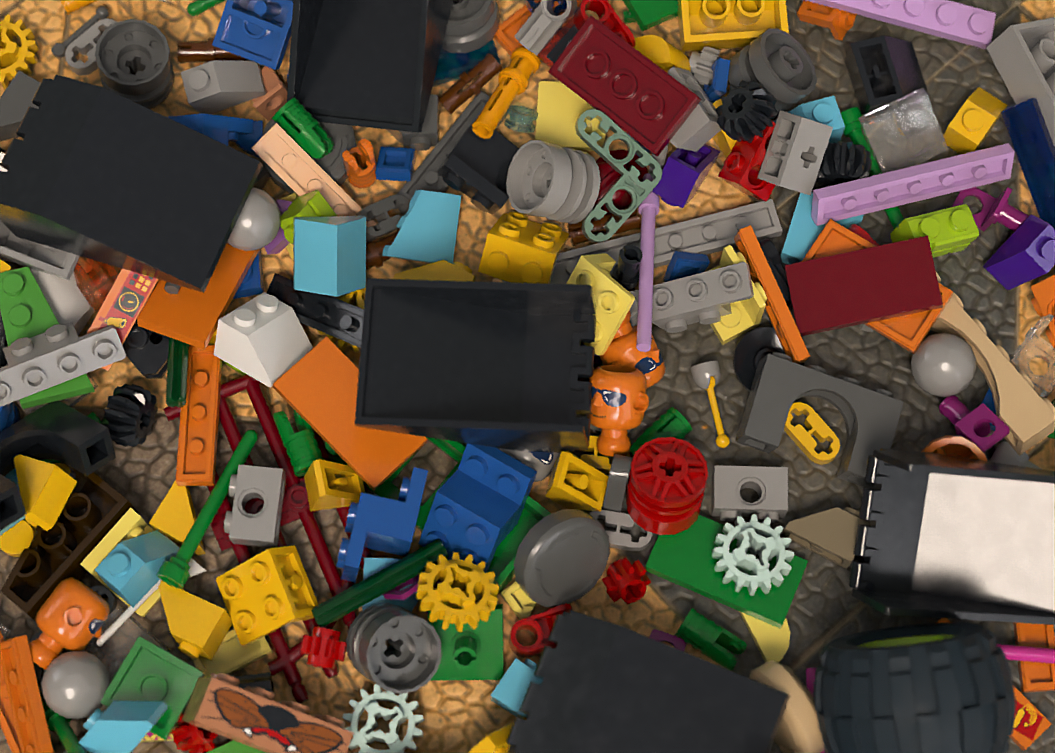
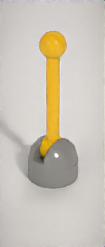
(707, 376)

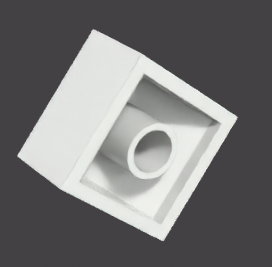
(262, 338)

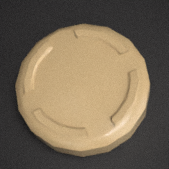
(799, 725)

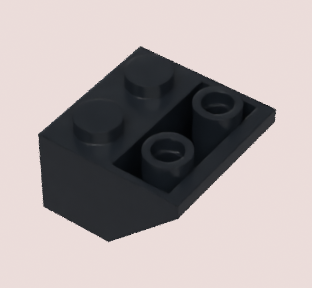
(883, 71)

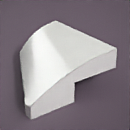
(64, 299)

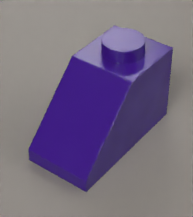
(684, 174)
(1024, 254)

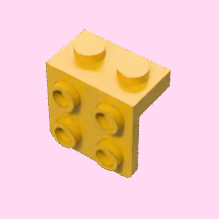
(522, 249)

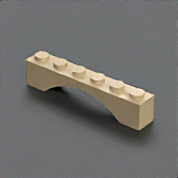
(1013, 394)

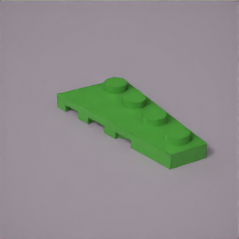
(26, 315)

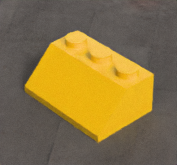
(727, 22)

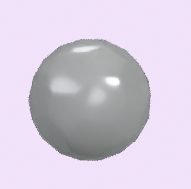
(257, 222)
(943, 364)
(75, 684)

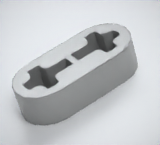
(86, 45)
(624, 522)

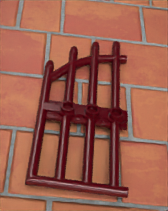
(294, 508)

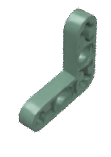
(627, 181)

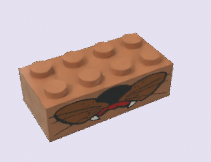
(261, 723)

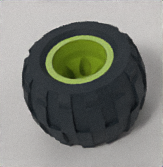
(915, 691)

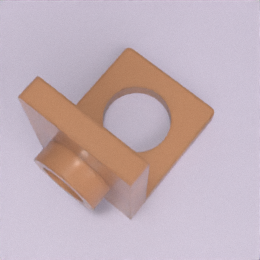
(274, 98)

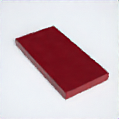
(624, 85)
(863, 286)

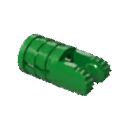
(304, 129)
(669, 424)
(300, 446)
(711, 639)

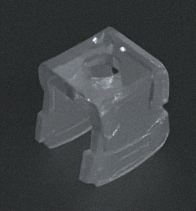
(1036, 347)

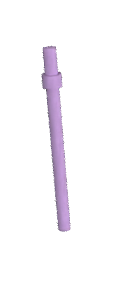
(648, 209)

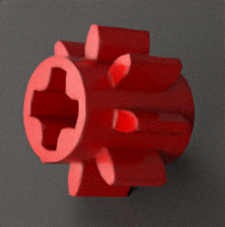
(626, 581)
(323, 648)
(193, 738)

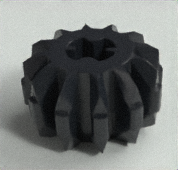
(746, 111)
(843, 164)
(130, 415)

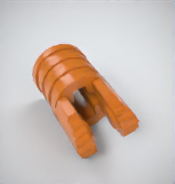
(363, 156)

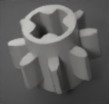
(702, 63)

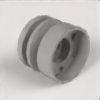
(553, 182)

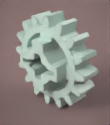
(745, 568)
(397, 714)

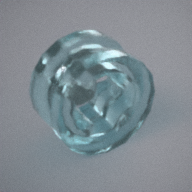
(521, 119)

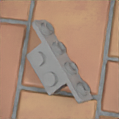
(697, 297)
(55, 358)

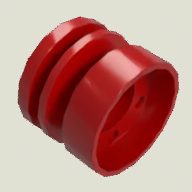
(666, 485)

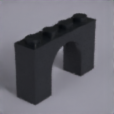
(52, 434)

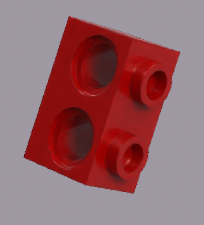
(744, 165)

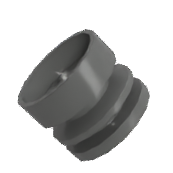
(137, 50)
(412, 651)

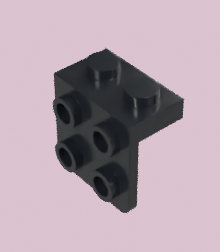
(480, 169)

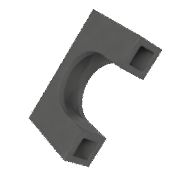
(868, 414)

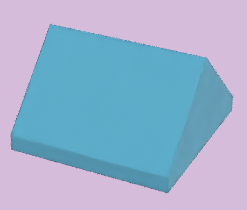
(329, 254)

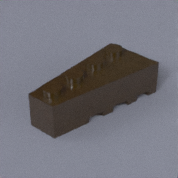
(58, 553)

